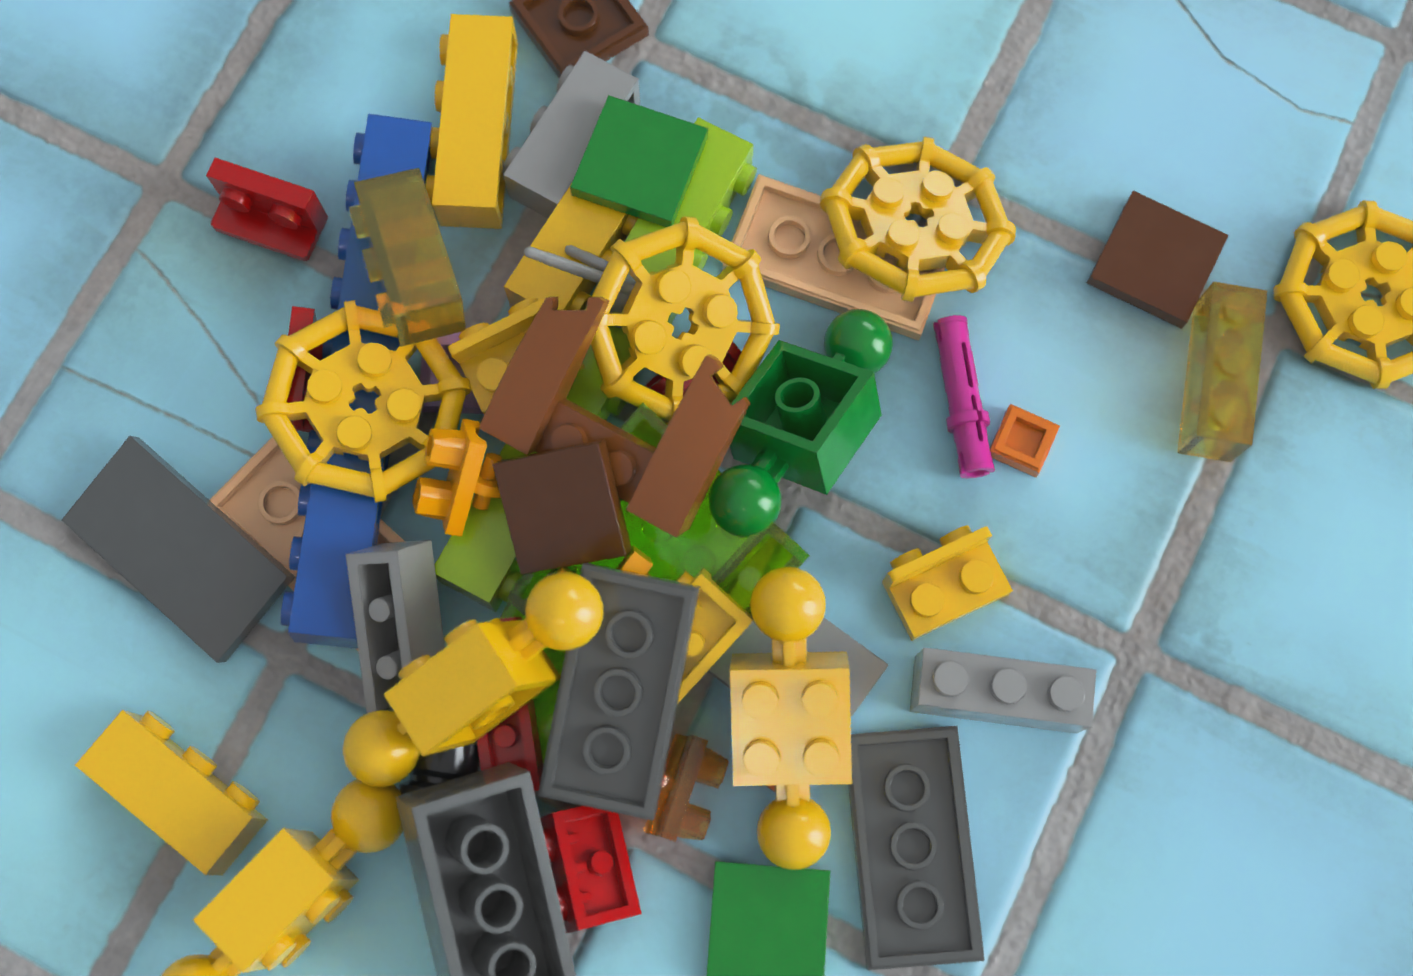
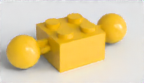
(472, 681)
(790, 718)
(292, 886)

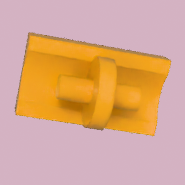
(463, 455)

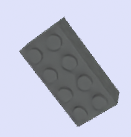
(485, 876)

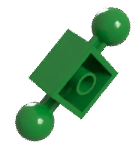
(802, 420)

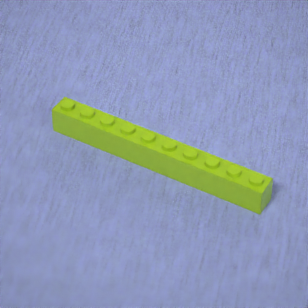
(484, 559)

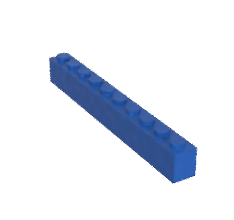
(338, 519)

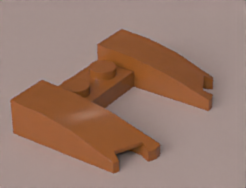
(658, 482)

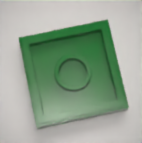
(639, 161)
(768, 921)

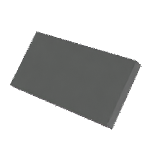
(178, 549)
(621, 695)
(913, 849)

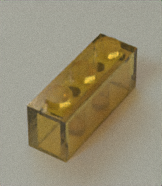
(407, 257)
(1222, 372)

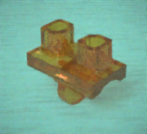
(686, 763)

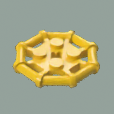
(923, 194)
(1340, 289)
(670, 291)
(355, 431)

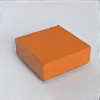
(1023, 440)

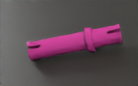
(967, 416)

